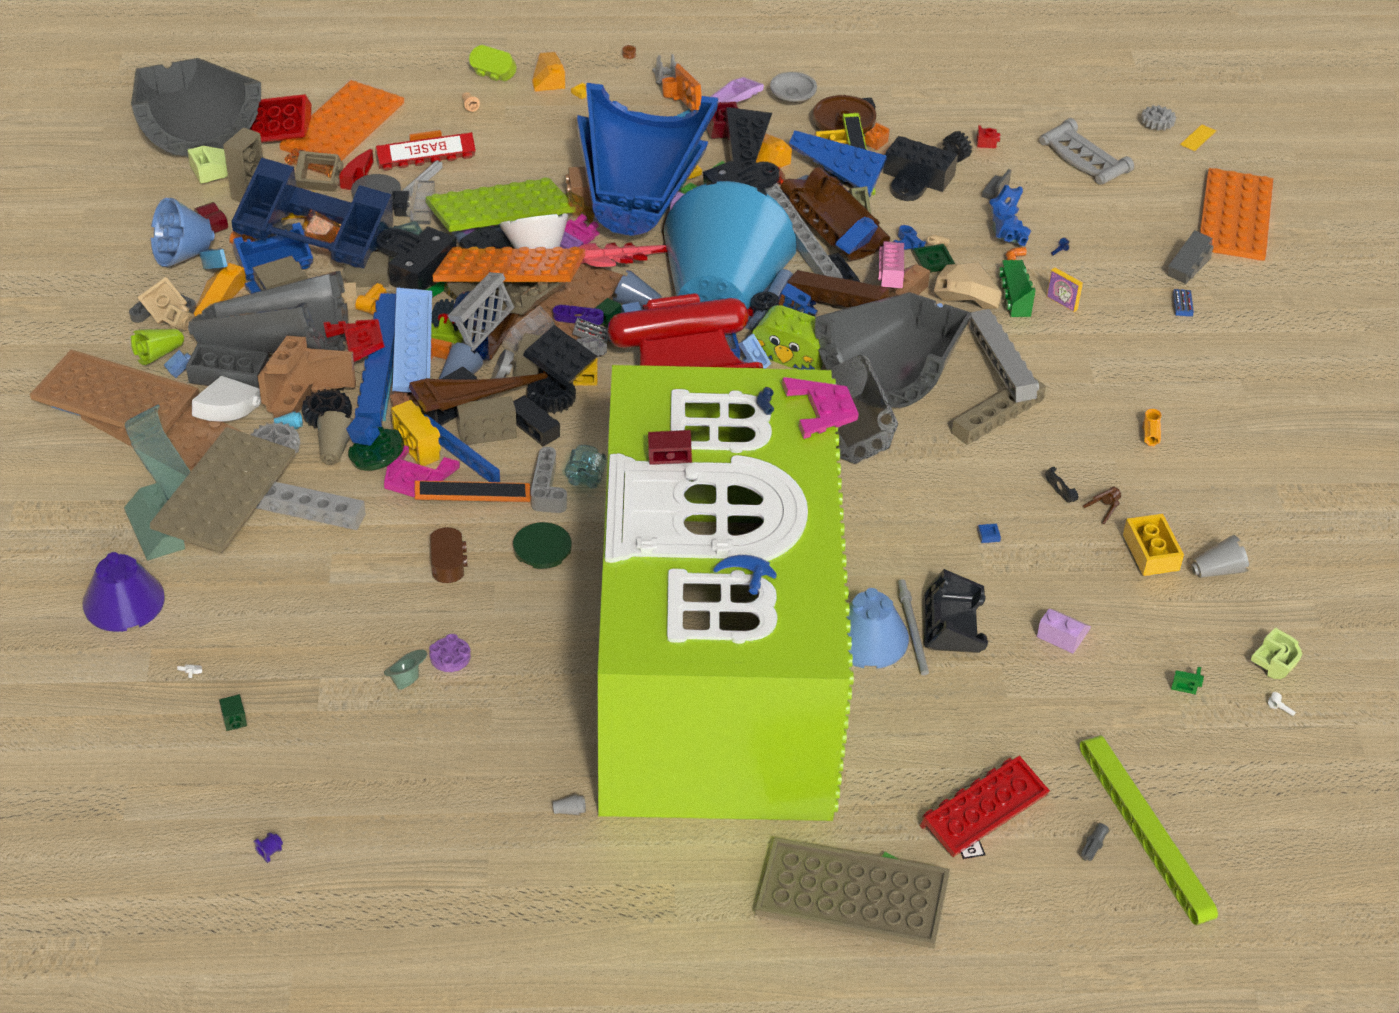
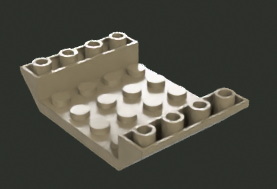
(522, 294)

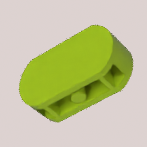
(492, 63)

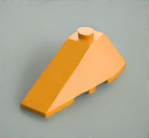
(548, 73)
(774, 151)

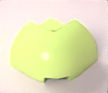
(1278, 654)

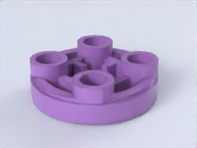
(450, 654)

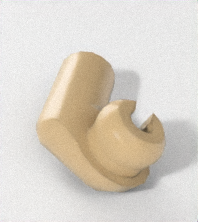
(936, 239)

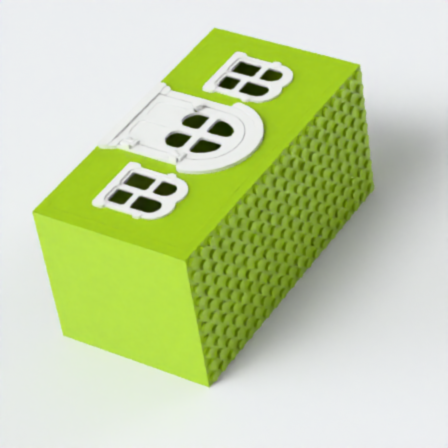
(715, 714)

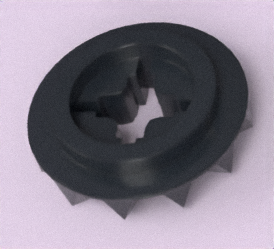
(758, 300)

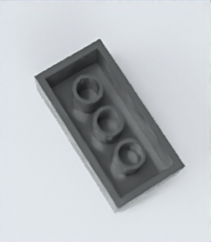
(213, 361)

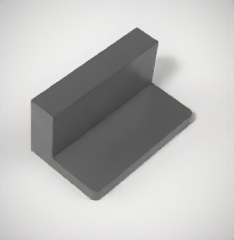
(996, 185)

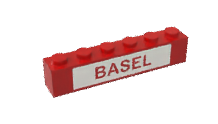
(425, 150)

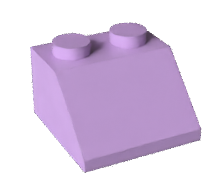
(1062, 630)

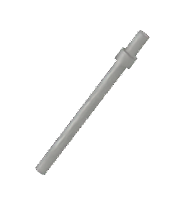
(906, 598)

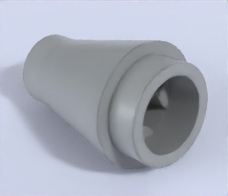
(571, 805)

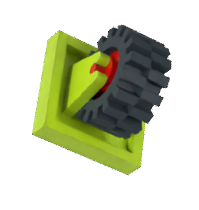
(441, 325)

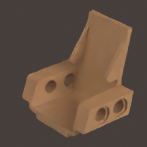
(298, 371)

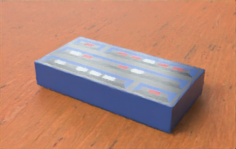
(1183, 302)

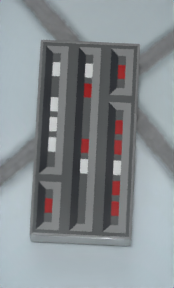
(587, 329)

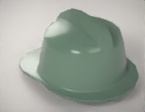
(406, 669)

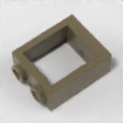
(317, 158)

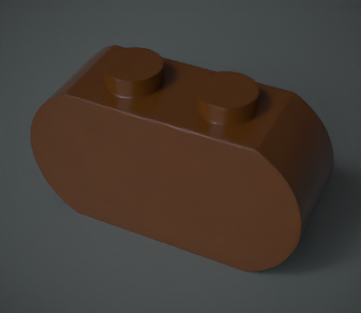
(447, 555)

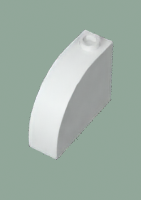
(225, 400)

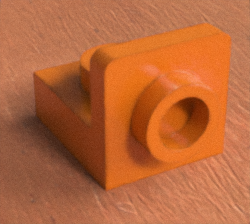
(440, 348)

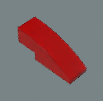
(356, 168)

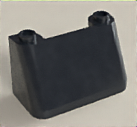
(951, 614)

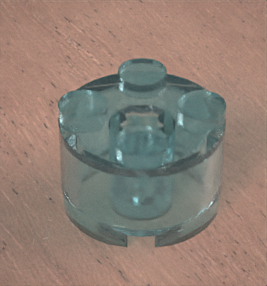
(585, 466)

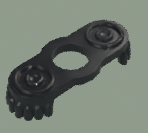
(1067, 494)

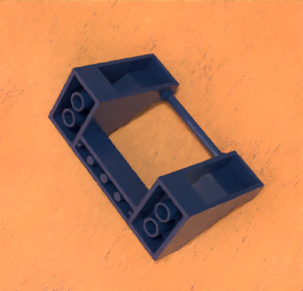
(274, 195)

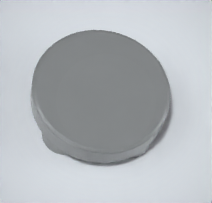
(503, 364)

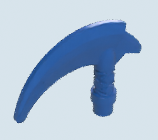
(756, 564)

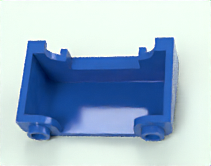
(260, 252)

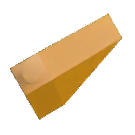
(221, 286)

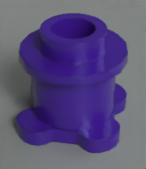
(268, 846)

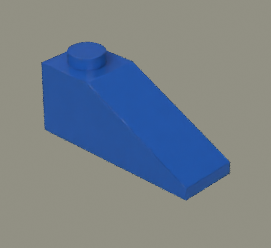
(857, 235)

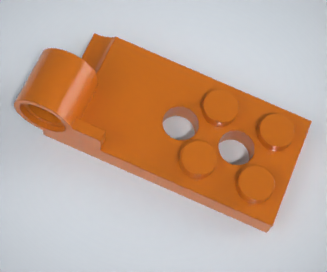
(683, 88)

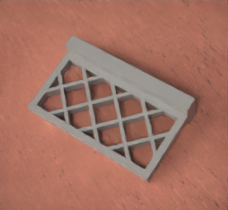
(476, 299)

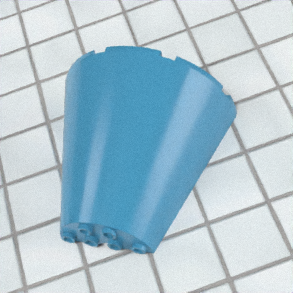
(727, 241)

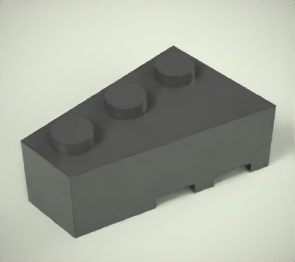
(1191, 257)

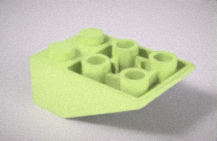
(208, 163)

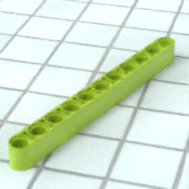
(1149, 831)

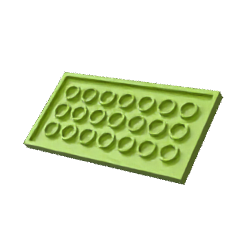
(498, 204)

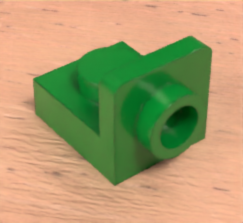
(1187, 682)

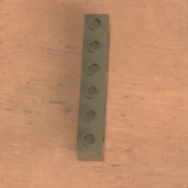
(992, 414)

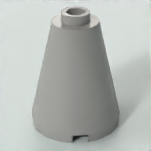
(1221, 559)

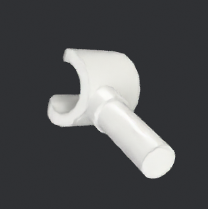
(1275, 702)

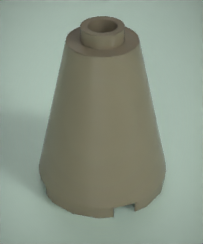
(332, 436)

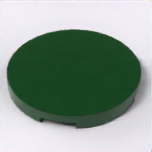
(381, 453)
(542, 545)

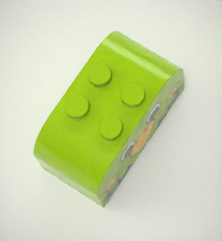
(789, 338)

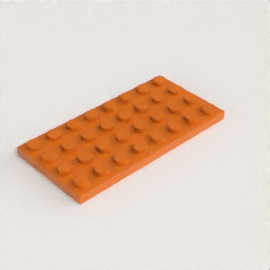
(346, 120)
(1237, 213)
(515, 264)

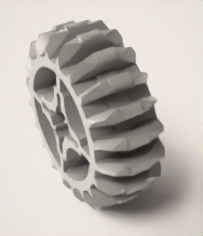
(279, 434)

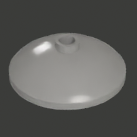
(793, 86)

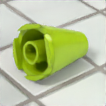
(155, 343)

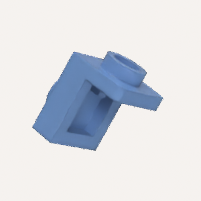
(177, 363)

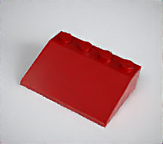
(283, 118)

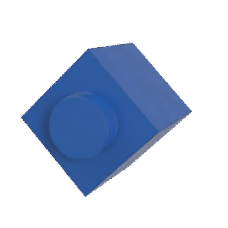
(363, 431)

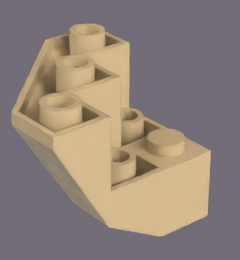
(968, 282)

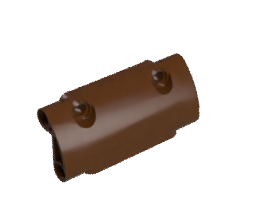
(831, 210)

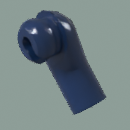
(763, 400)

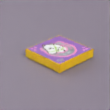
(1064, 289)

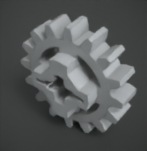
(1158, 117)
(594, 345)

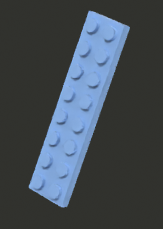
(411, 337)

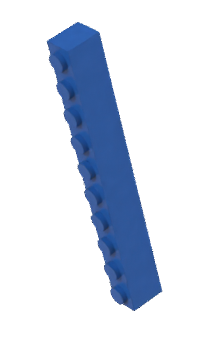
(379, 364)

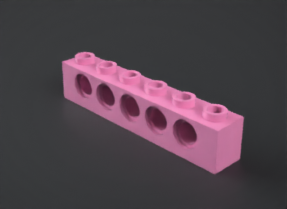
(891, 264)

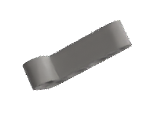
(543, 495)

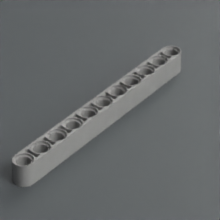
(806, 241)

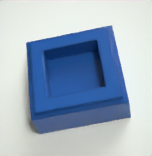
(989, 533)

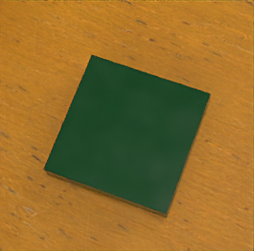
(933, 257)

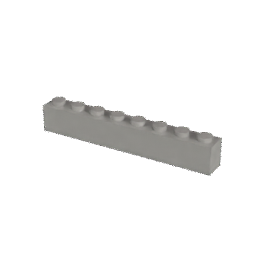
(1003, 356)

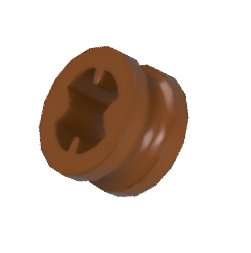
(629, 52)

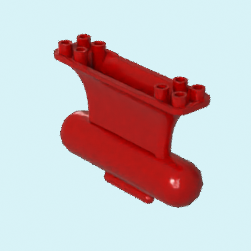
(682, 332)

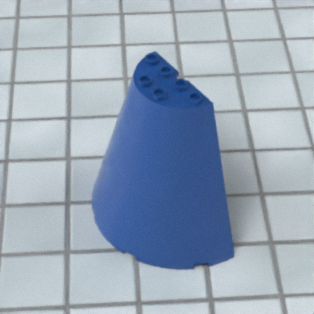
(640, 153)
(613, 216)

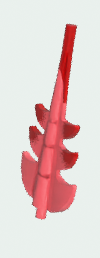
(603, 257)

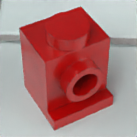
(987, 137)

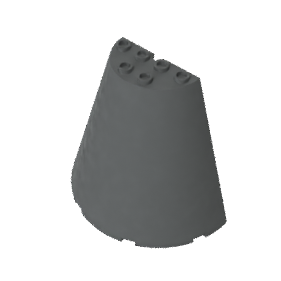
(193, 104)
(268, 316)
(903, 338)

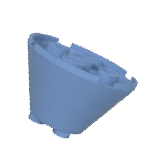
(178, 233)
(876, 630)

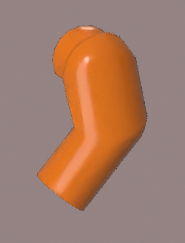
(1011, 254)

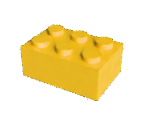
(416, 433)
(1153, 544)

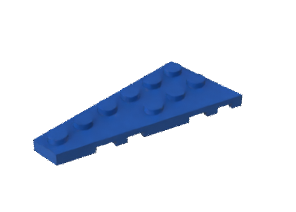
(845, 161)

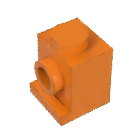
(877, 136)

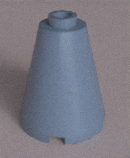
(633, 289)
(459, 357)

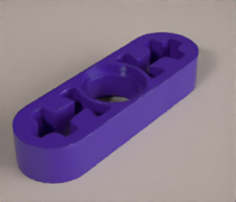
(566, 313)

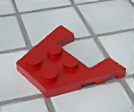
(361, 337)

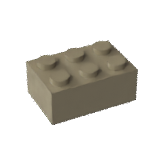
(487, 420)

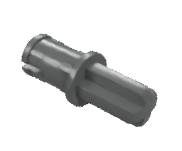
(1094, 842)

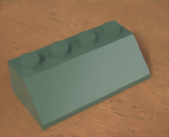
(140, 512)

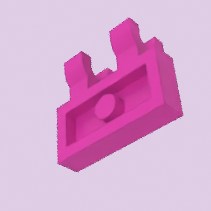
(581, 231)

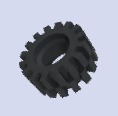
(961, 141)

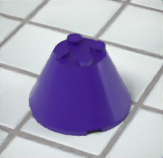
(122, 594)

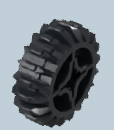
(551, 394)
(325, 401)

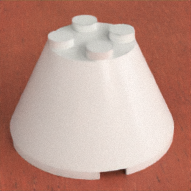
(536, 231)

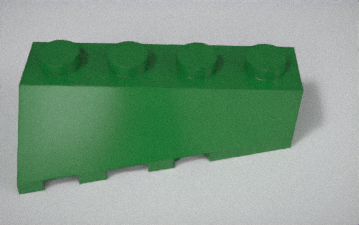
(1017, 288)

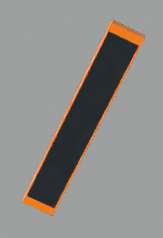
(472, 491)

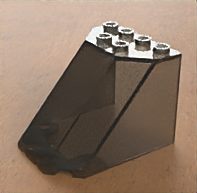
(876, 419)

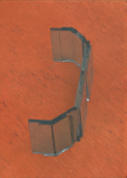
(156, 450)

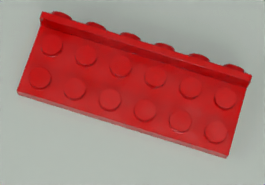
(985, 805)

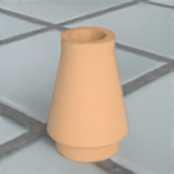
(470, 102)

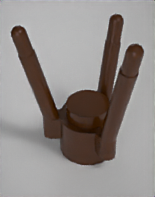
(1109, 497)

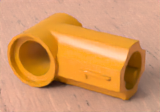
(367, 302)
(1152, 427)

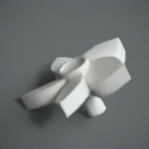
(190, 669)

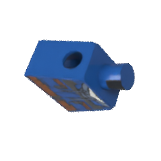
(797, 300)

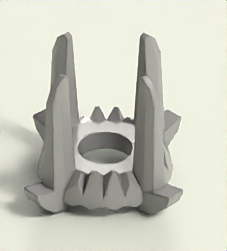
(659, 71)

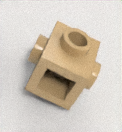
(178, 316)

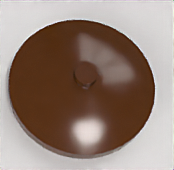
(830, 110)

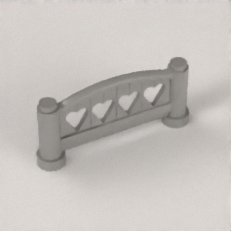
(1068, 131)

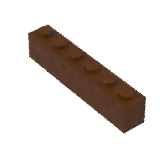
(837, 290)

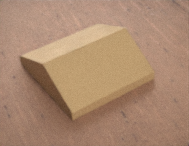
(158, 298)

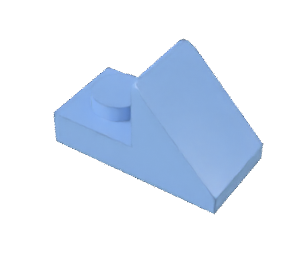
(754, 351)

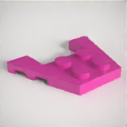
(829, 401)
(402, 474)

